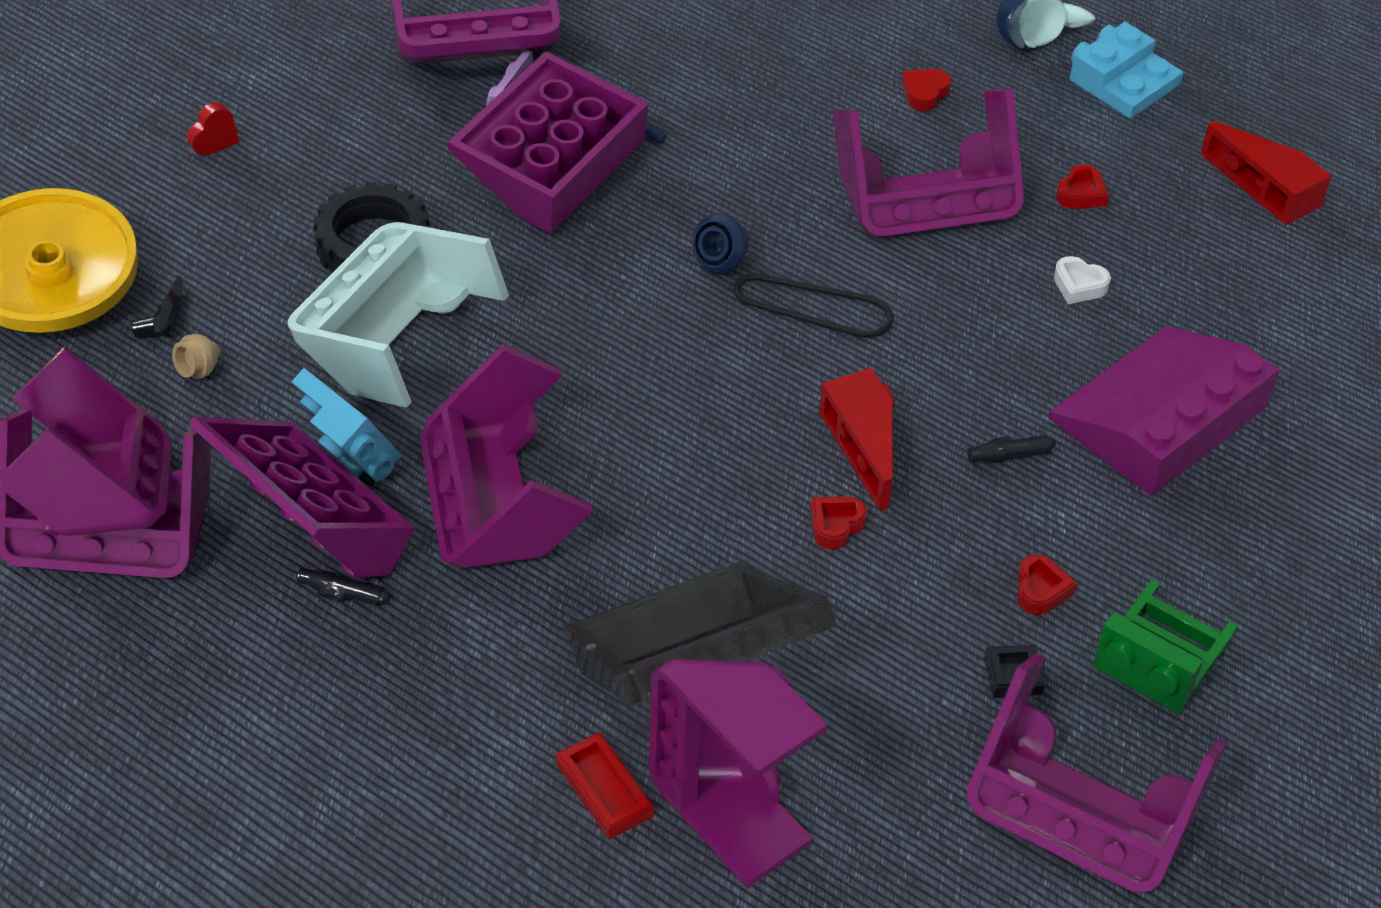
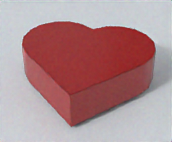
(925, 87)
(213, 130)
(1082, 189)
(836, 519)
(1042, 585)

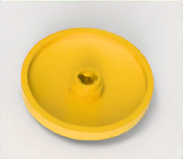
(62, 259)

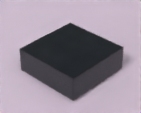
(1002, 664)

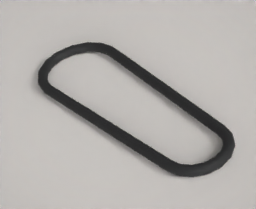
(860, 333)

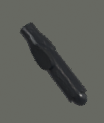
(1006, 448)
(339, 588)

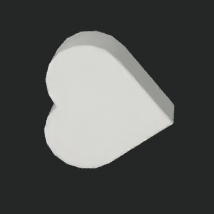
(1080, 281)

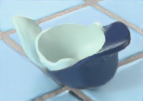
(1038, 21)

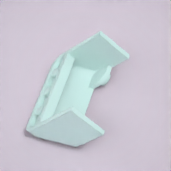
(379, 292)

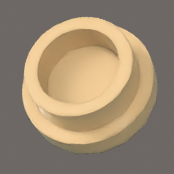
(195, 356)

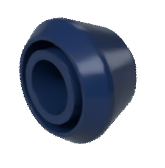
(719, 243)

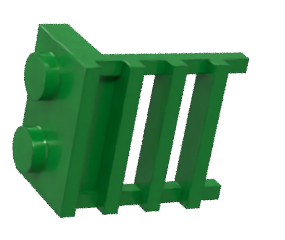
(1154, 658)

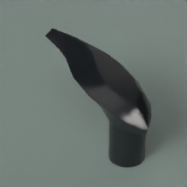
(165, 316)

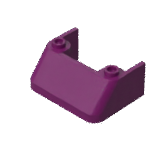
(475, 33)
(981, 190)
(96, 462)
(475, 471)
(147, 552)
(716, 754)
(1072, 812)

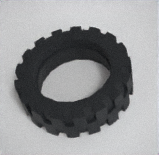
(361, 204)

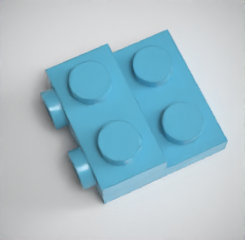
(1123, 69)
(346, 431)

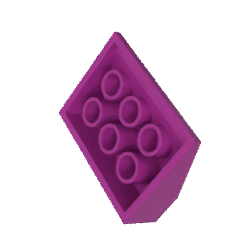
(551, 139)
(1167, 404)
(313, 491)

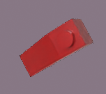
(1269, 172)
(860, 419)

